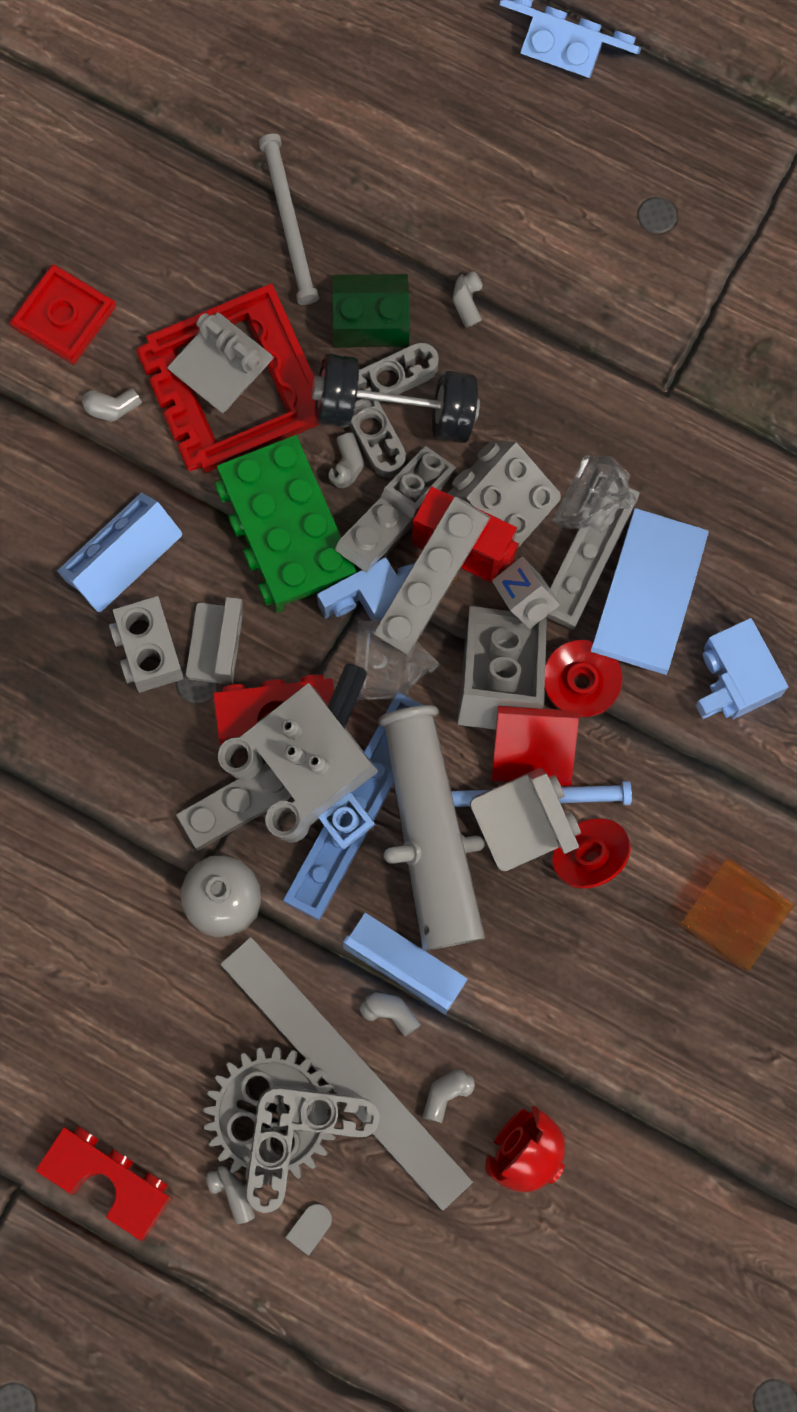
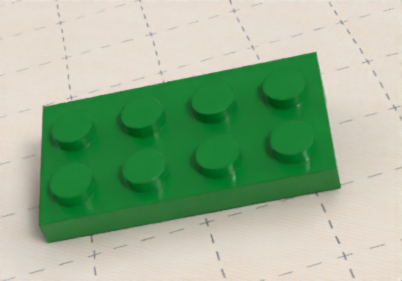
(283, 522)

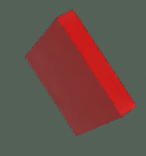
(63, 314)
(534, 740)

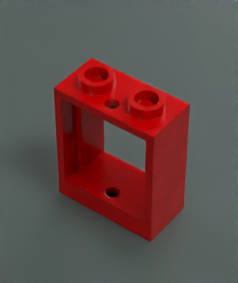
(491, 552)

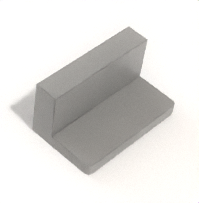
(215, 642)

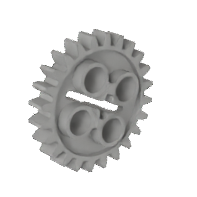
(278, 1074)

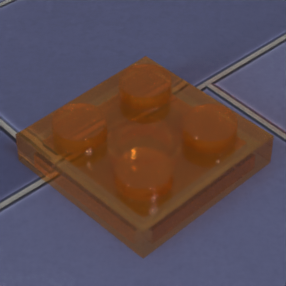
(737, 915)

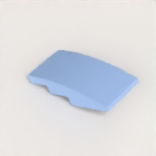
(650, 591)

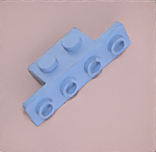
(563, 42)

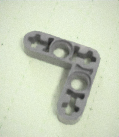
(372, 409)
(297, 1119)

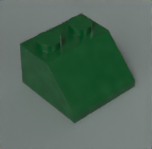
(371, 310)

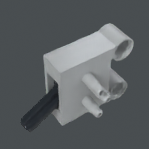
(307, 751)

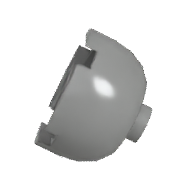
(220, 896)

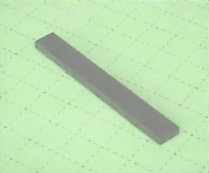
(347, 1072)

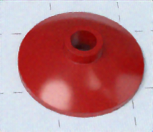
(577, 660)
(598, 840)

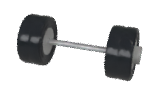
(454, 404)

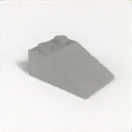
(500, 666)

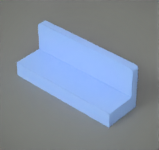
(121, 551)
(404, 963)

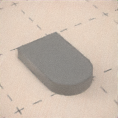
(310, 1228)

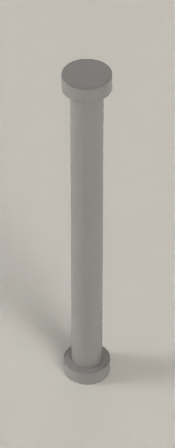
(270, 145)

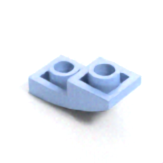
(347, 820)

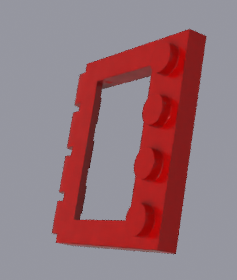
(288, 370)

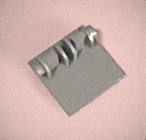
(220, 361)

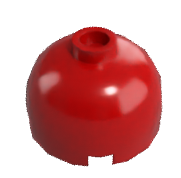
(529, 1152)

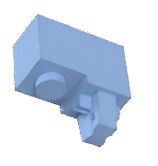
(744, 670)

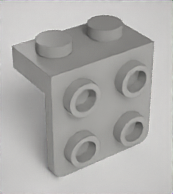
(508, 487)
(525, 819)

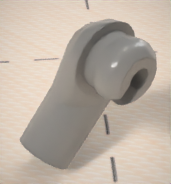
(108, 407)
(445, 1089)
(235, 1191)

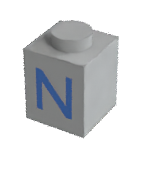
(525, 592)

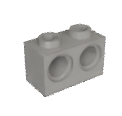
(152, 643)

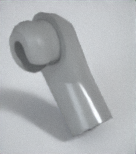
(463, 296)
(350, 464)
(391, 1007)

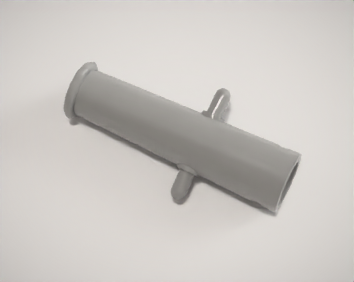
(431, 831)

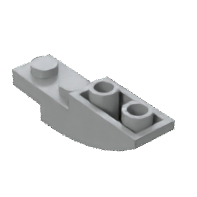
(394, 512)

